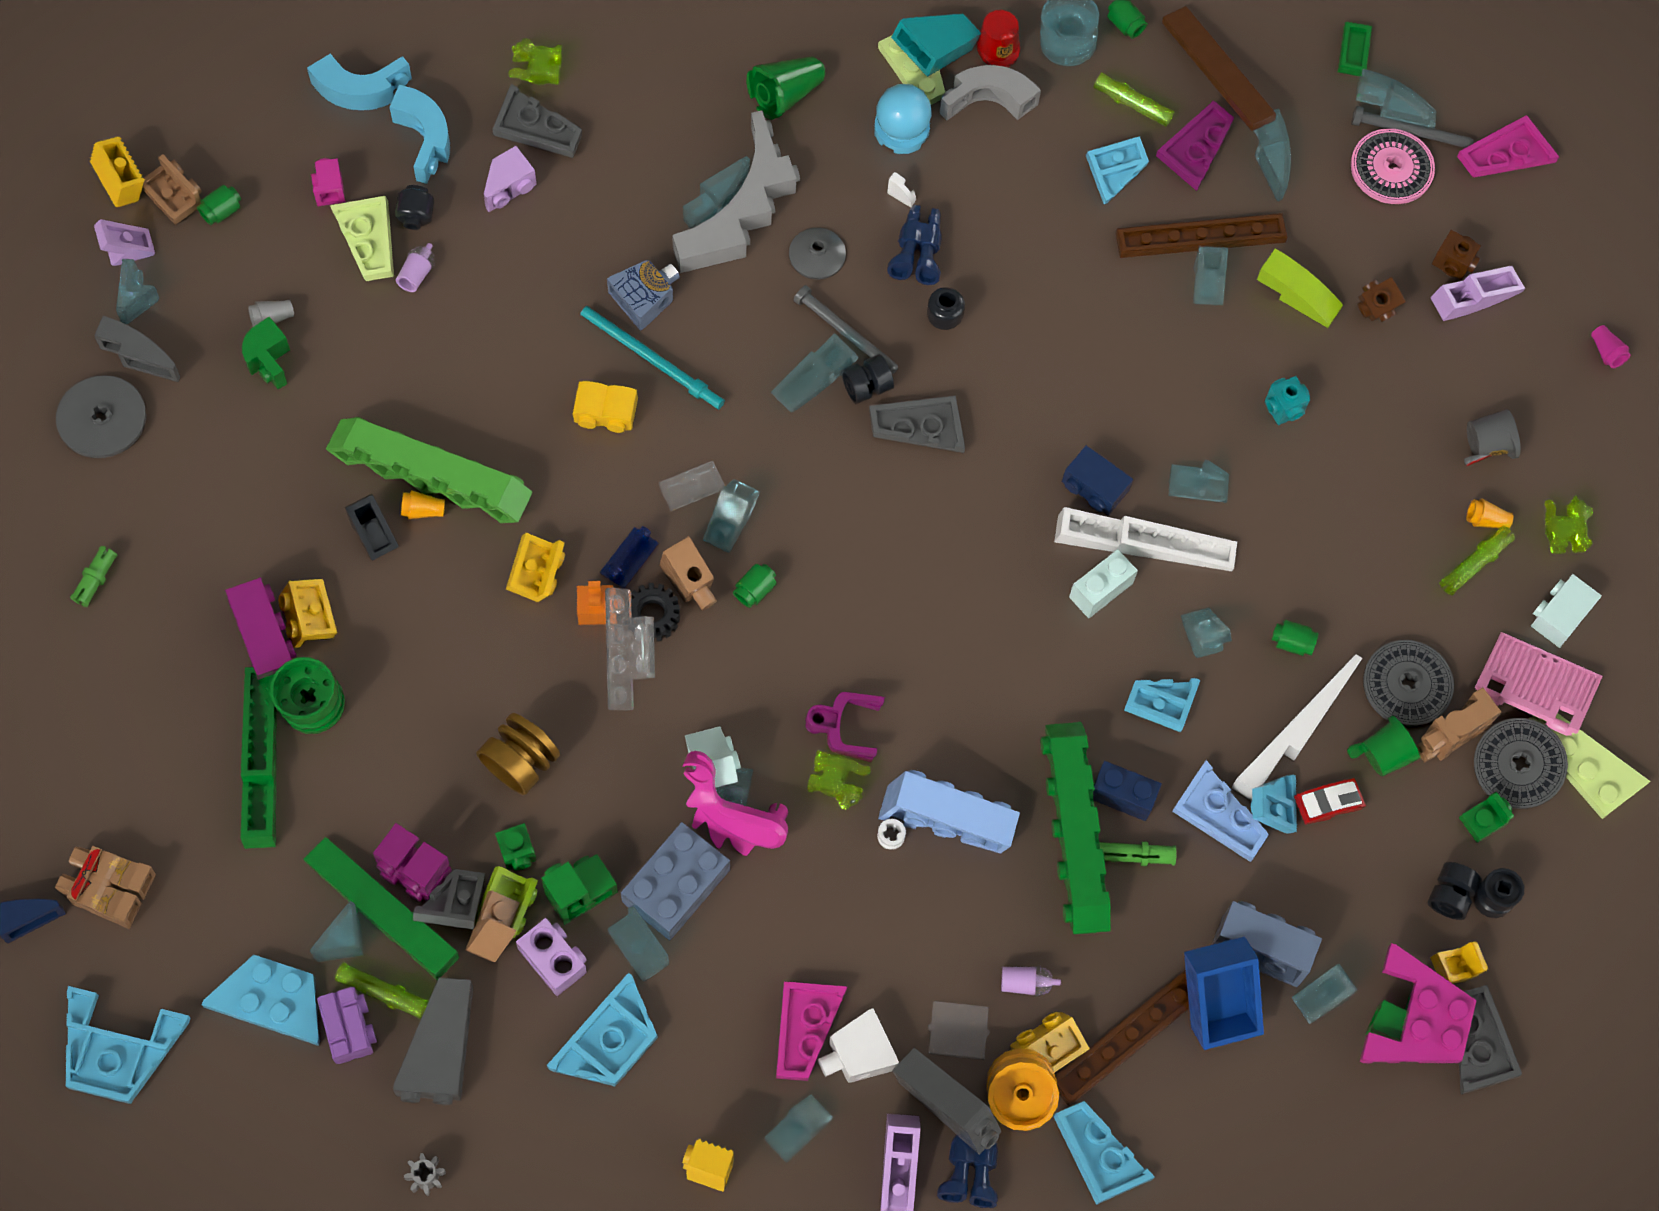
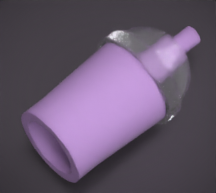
(416, 267)
(1027, 980)

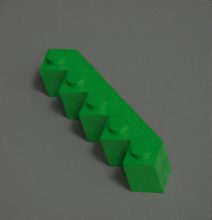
(1077, 828)

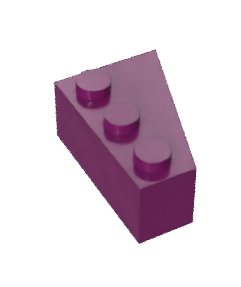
(260, 626)

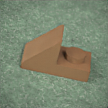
(493, 927)

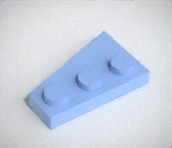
(1219, 814)

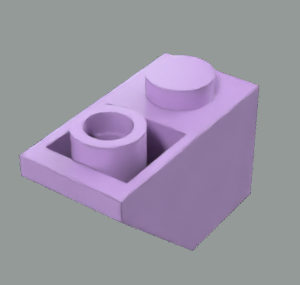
(507, 178)

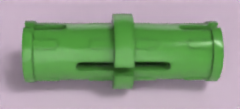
(93, 576)

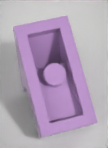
(123, 241)

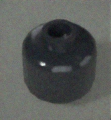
(414, 207)
(945, 308)

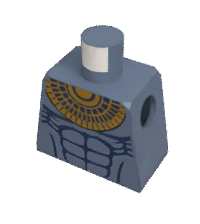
(643, 291)

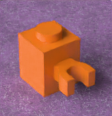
(591, 603)

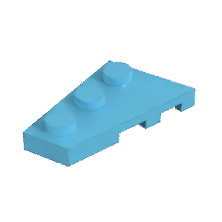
(1099, 1156)

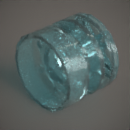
(1069, 31)

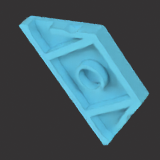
(270, 997)
(609, 1038)

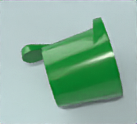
(1387, 748)

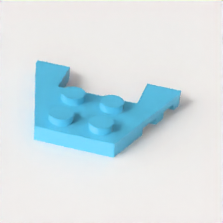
(112, 1062)

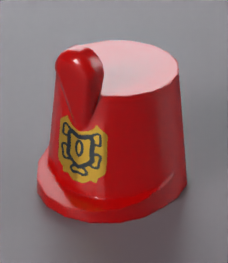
(999, 39)

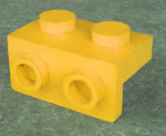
(535, 567)

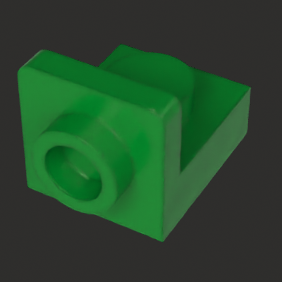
(1487, 817)
(516, 847)

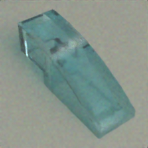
(1394, 99)
(1274, 155)
(716, 193)
(814, 373)

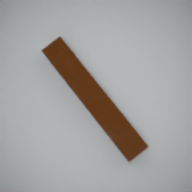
(1219, 68)
(1191, 235)
(1123, 1040)

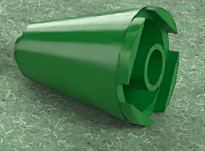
(783, 83)

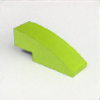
(1299, 288)

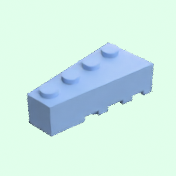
(949, 811)

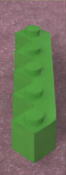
(430, 469)

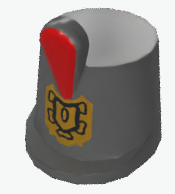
(1493, 436)

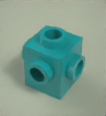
(1287, 400)

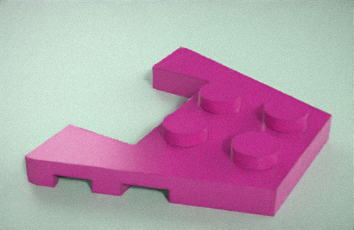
(1435, 1018)

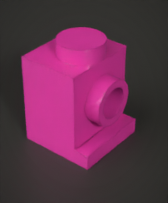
(328, 182)

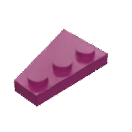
(1508, 149)
(804, 1025)

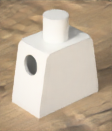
(860, 1050)

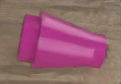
(1610, 347)

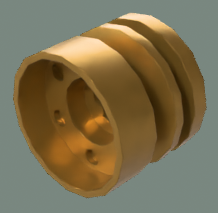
(522, 748)

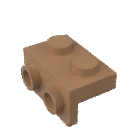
(172, 191)

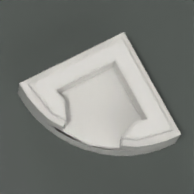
(899, 191)

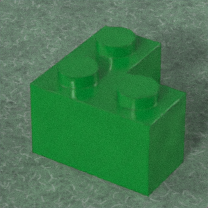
(578, 888)

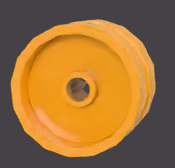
(1019, 1107)

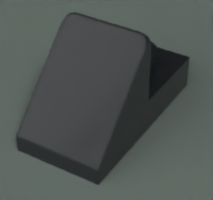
(371, 527)

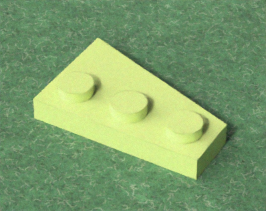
(909, 72)
(368, 234)

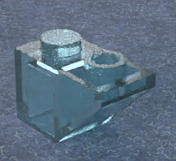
(730, 514)

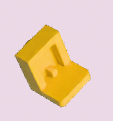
(1460, 963)

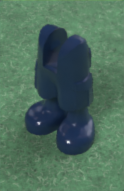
(919, 237)
(956, 1188)

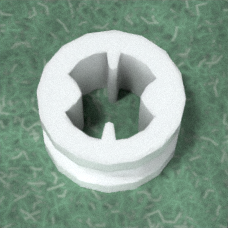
(886, 843)

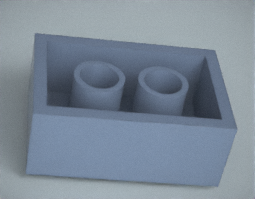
(676, 881)
(1280, 947)

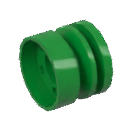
(302, 680)

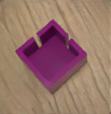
(413, 868)

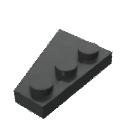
(531, 124)
(920, 422)
(1488, 1051)

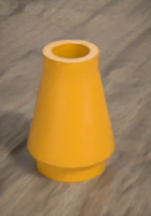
(420, 505)
(1485, 514)

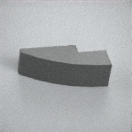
(135, 349)

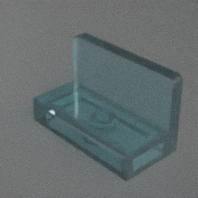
(639, 945)

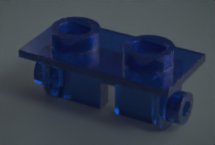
(629, 556)

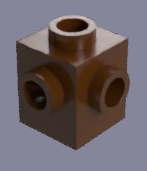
(1457, 255)
(1387, 292)

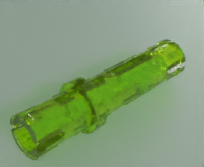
(1124, 94)
(1486, 552)
(392, 995)

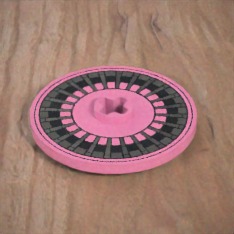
(1397, 185)

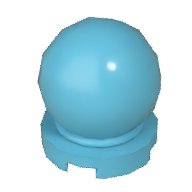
(903, 118)

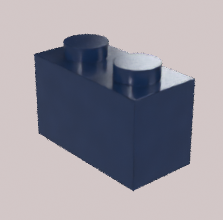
(1096, 480)
(1125, 791)

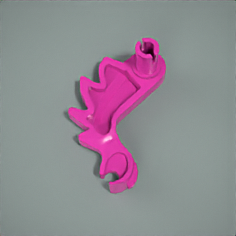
(725, 819)

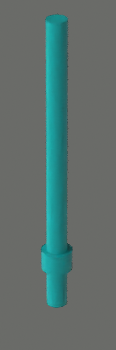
(696, 387)

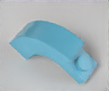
(355, 90)
(421, 113)

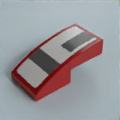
(1329, 800)

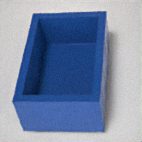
(1224, 993)

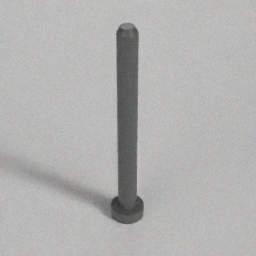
(1417, 130)
(804, 296)

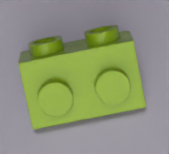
(515, 888)

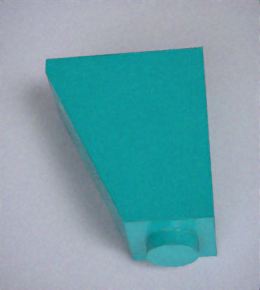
(935, 40)

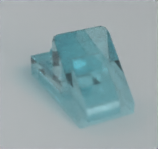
(1210, 275)
(132, 295)
(1201, 483)
(1205, 632)
(798, 1128)

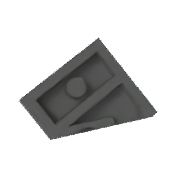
(454, 901)

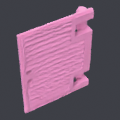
(1538, 683)

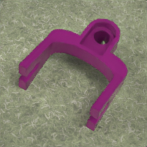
(830, 723)

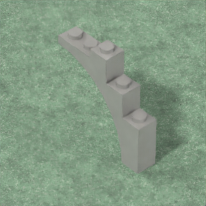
(726, 233)

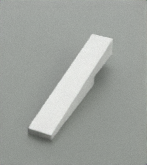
(1144, 539)
(1295, 735)

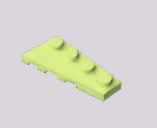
(1597, 772)

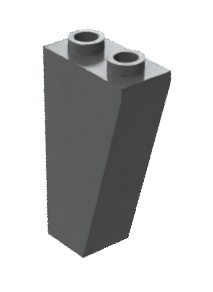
(439, 1047)
(948, 1101)

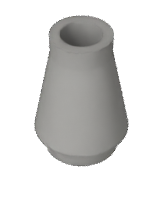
(276, 310)

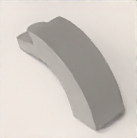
(993, 84)

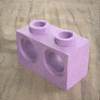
(546, 960)

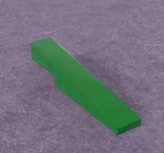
(258, 763)
(382, 908)

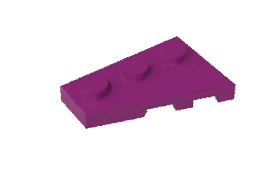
(1196, 144)

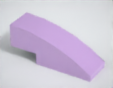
(1476, 292)

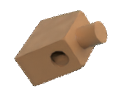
(685, 562)

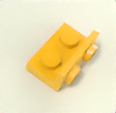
(307, 611)
(1055, 1039)

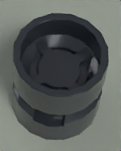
(866, 379)
(1454, 890)
(1499, 893)

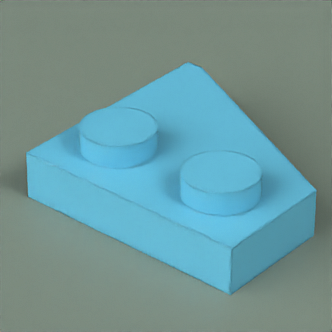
(1116, 166)
(1162, 701)
(1275, 804)

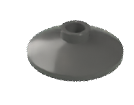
(817, 263)

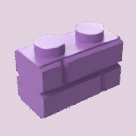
(346, 1025)

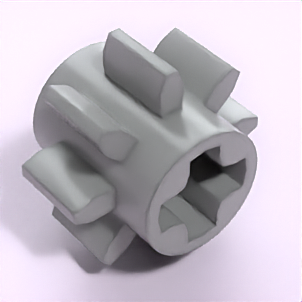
(432, 1179)

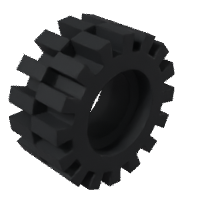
(663, 598)

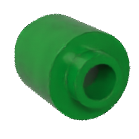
(1127, 18)
(219, 204)
(755, 585)
(1295, 638)

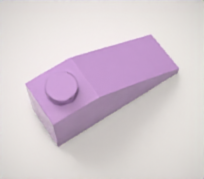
(900, 1162)

